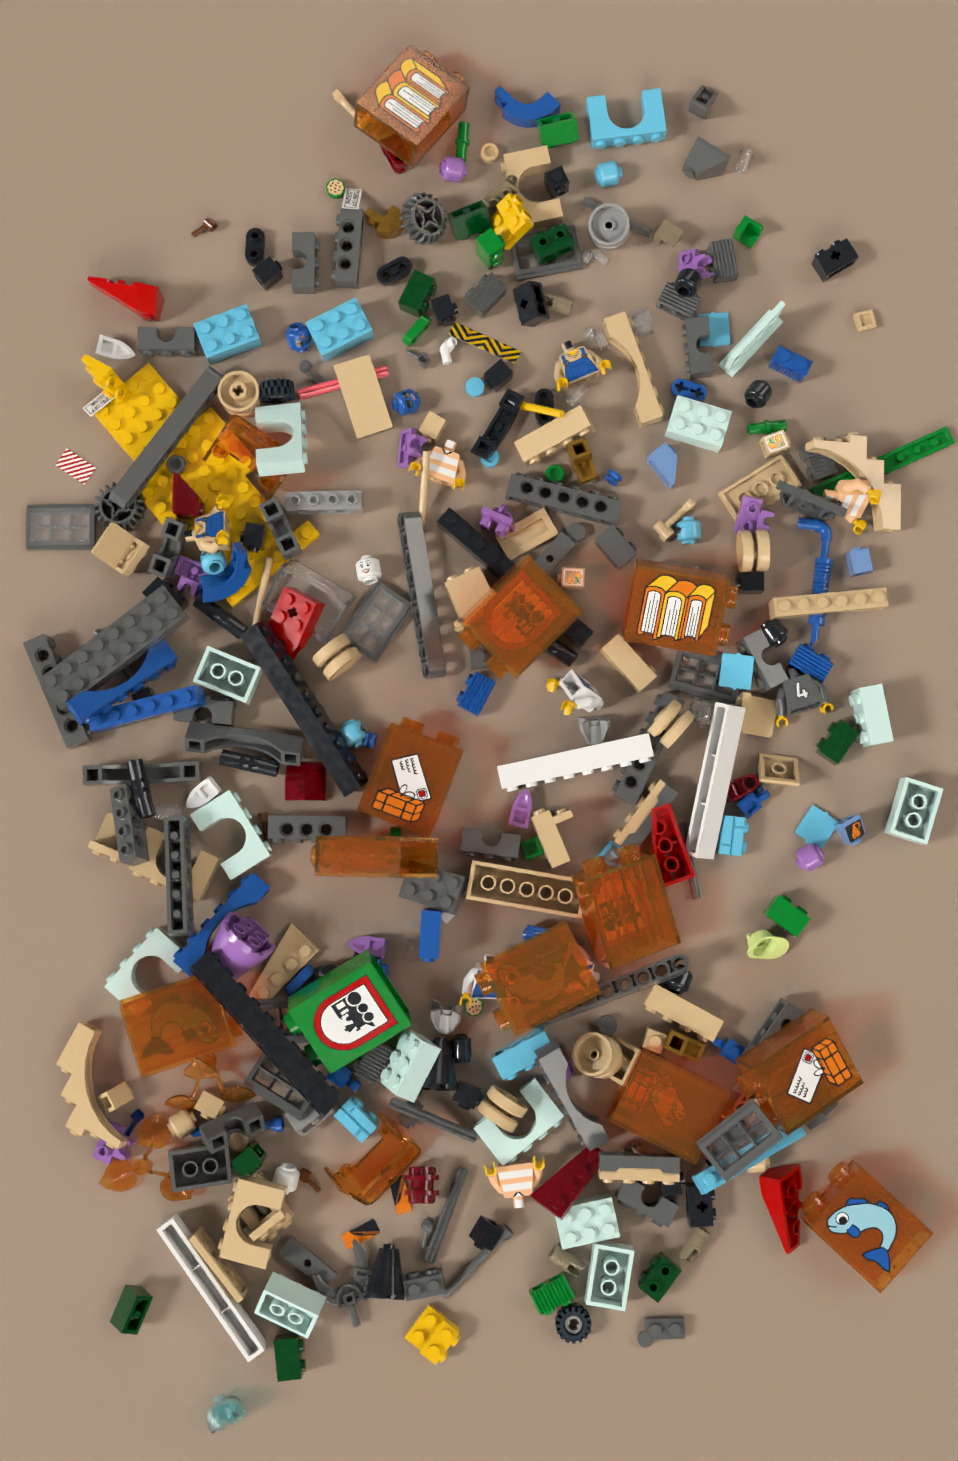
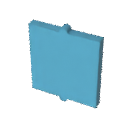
(718, 330)
(736, 671)
(816, 827)

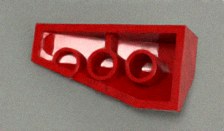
(139, 298)
(669, 846)
(781, 1194)

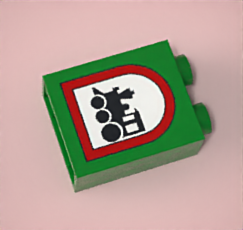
(347, 1012)

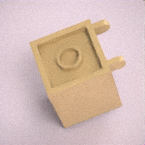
(466, 591)

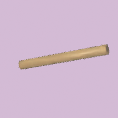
(424, 485)
(262, 590)

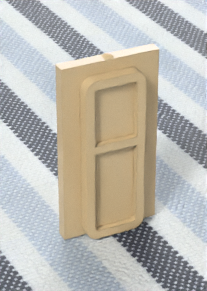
(527, 535)

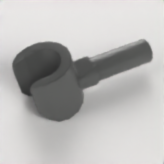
(420, 358)
(305, 367)
(427, 1227)

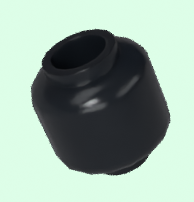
(687, 282)
(758, 394)
(775, 632)
(680, 984)

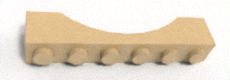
(620, 335)
(812, 604)

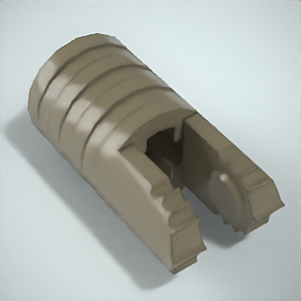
(560, 303)
(694, 1244)
(565, 1260)

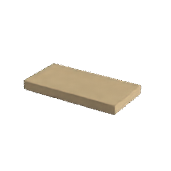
(363, 396)
(759, 484)
(221, 1267)

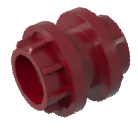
(421, 1185)

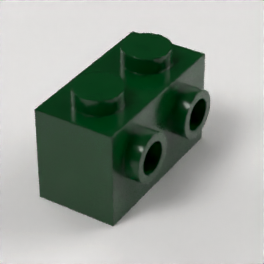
(469, 220)
(551, 243)
(417, 294)
(836, 742)
(249, 1159)
(658, 1276)
(131, 1309)
(288, 1357)

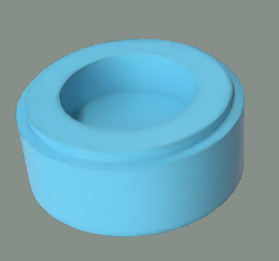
(474, 387)
(492, 461)

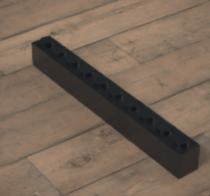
(496, 562)
(304, 707)
(265, 1034)

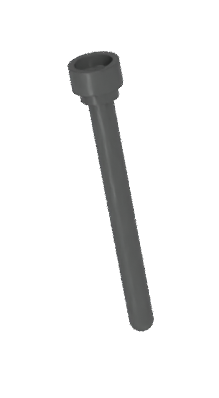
(507, 1234)

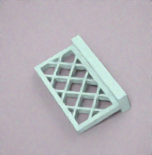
(752, 341)

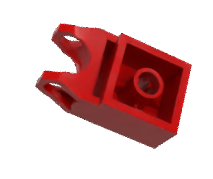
(294, 627)

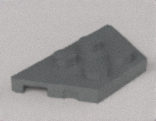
(807, 503)

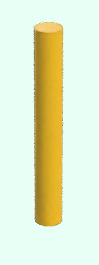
(542, 409)

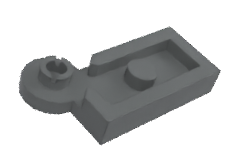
(661, 1328)

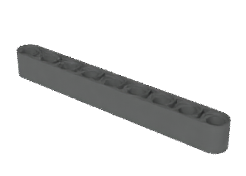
(166, 439)
(421, 595)
(635, 985)

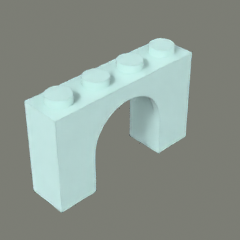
(291, 456)
(254, 849)
(158, 944)
(506, 1146)

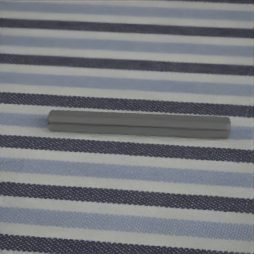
(433, 1119)
(446, 1214)

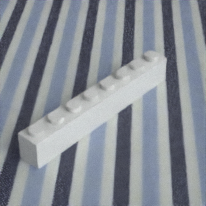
(576, 761)
(714, 780)
(224, 1306)

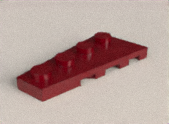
(567, 1184)

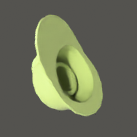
(765, 945)

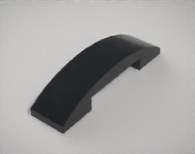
(499, 426)

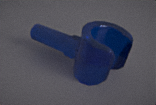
(137, 1116)

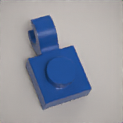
(751, 803)
(730, 1049)
(342, 1077)

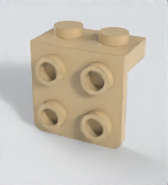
(120, 549)
(758, 715)
(106, 840)

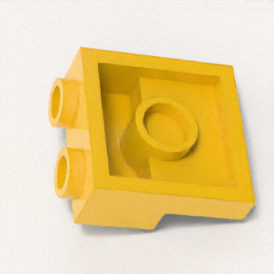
(511, 220)
(105, 378)
(433, 1334)

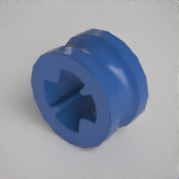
(612, 477)
(370, 739)

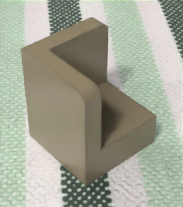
(668, 233)

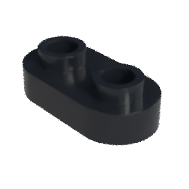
(255, 246)
(392, 269)
(550, 403)

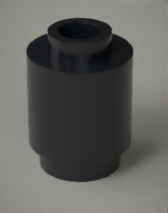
(461, 1048)

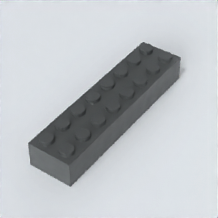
(115, 647)

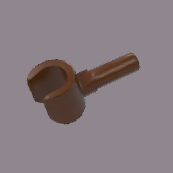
(207, 224)
(264, 825)
(304, 1177)

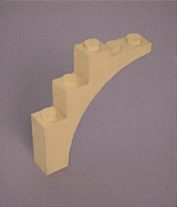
(852, 454)
(79, 1090)

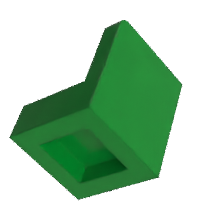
(747, 232)

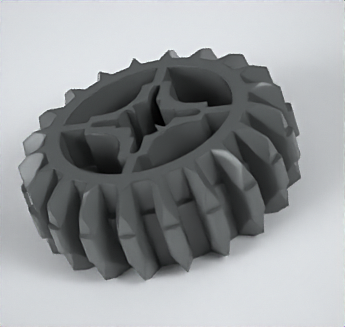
(417, 218)
(116, 513)

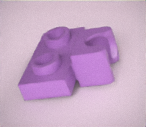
(693, 260)
(409, 447)
(751, 515)
(189, 572)
(107, 1154)

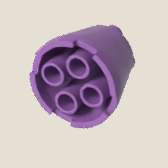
(241, 944)

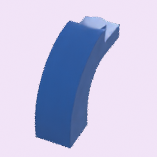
(526, 114)
(228, 582)

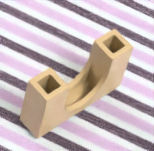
(528, 163)
(201, 873)
(236, 1244)

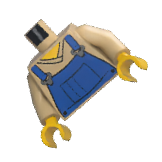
(577, 366)
(212, 529)

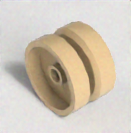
(239, 394)
(753, 550)
(336, 657)
(669, 722)
(597, 1055)
(502, 1108)

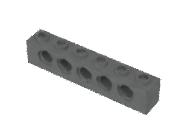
(552, 503)
(35, 648)
(631, 794)
(178, 876)

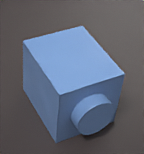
(859, 561)

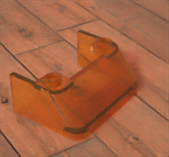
(240, 441)
(379, 1167)

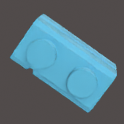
(732, 836)
(356, 1118)

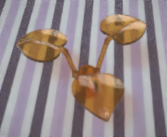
(204, 1069)
(120, 1175)

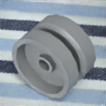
(607, 215)

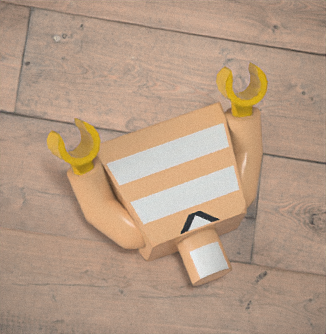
(444, 466)
(854, 496)
(516, 1178)

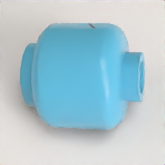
(608, 174)
(688, 530)
(213, 563)
(353, 733)

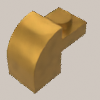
(388, 225)
(581, 460)
(684, 1045)

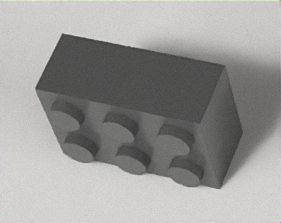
(438, 893)
(197, 1168)

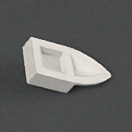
(113, 348)
(203, 793)

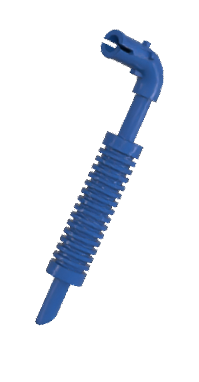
(822, 569)

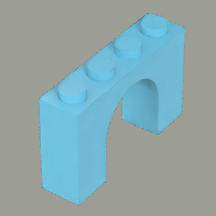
(605, 133)

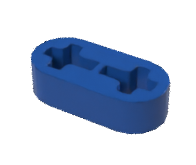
(690, 386)
(299, 980)

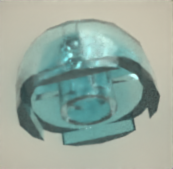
(225, 1412)

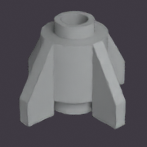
(594, 729)
(445, 1016)

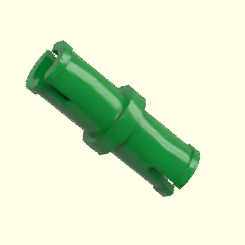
(462, 140)
(766, 427)

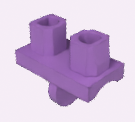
(498, 517)

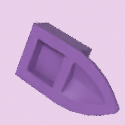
(521, 810)
(375, 944)

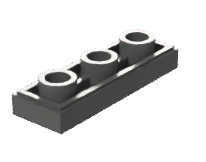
(557, 550)
(297, 1254)

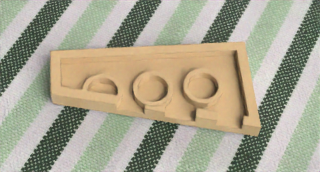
(285, 962)

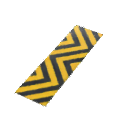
(484, 342)

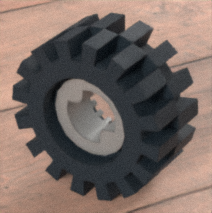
(277, 390)
(583, 1324)

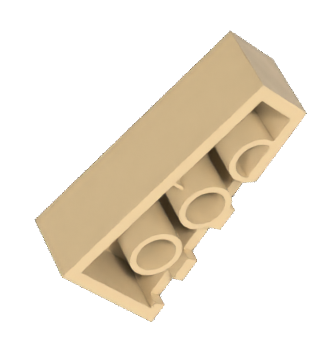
(554, 435)

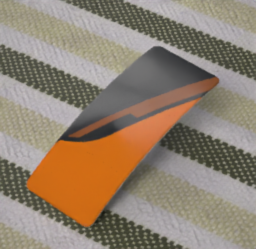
(400, 1200)
(360, 1233)

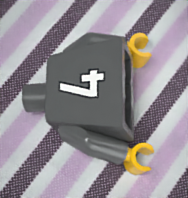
(800, 695)

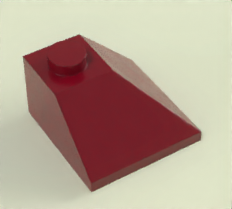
(185, 501)
(305, 782)

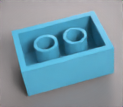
(339, 329)
(227, 334)
(519, 1054)

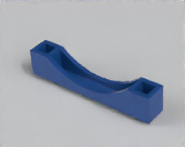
(91, 703)
(156, 705)
(248, 894)

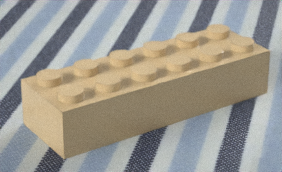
(523, 889)

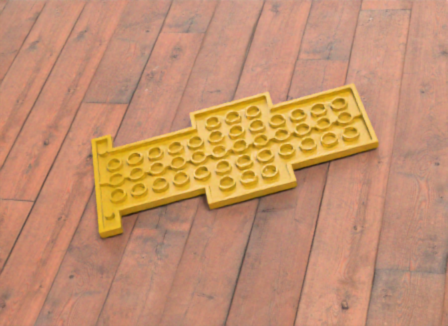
(136, 422)

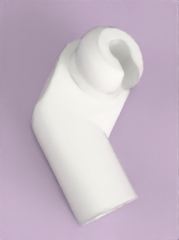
(446, 348)

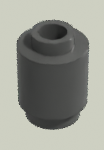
(407, 1121)

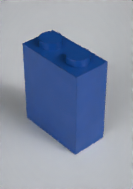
(430, 935)

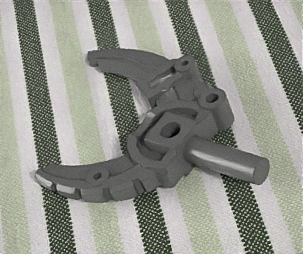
(348, 1293)

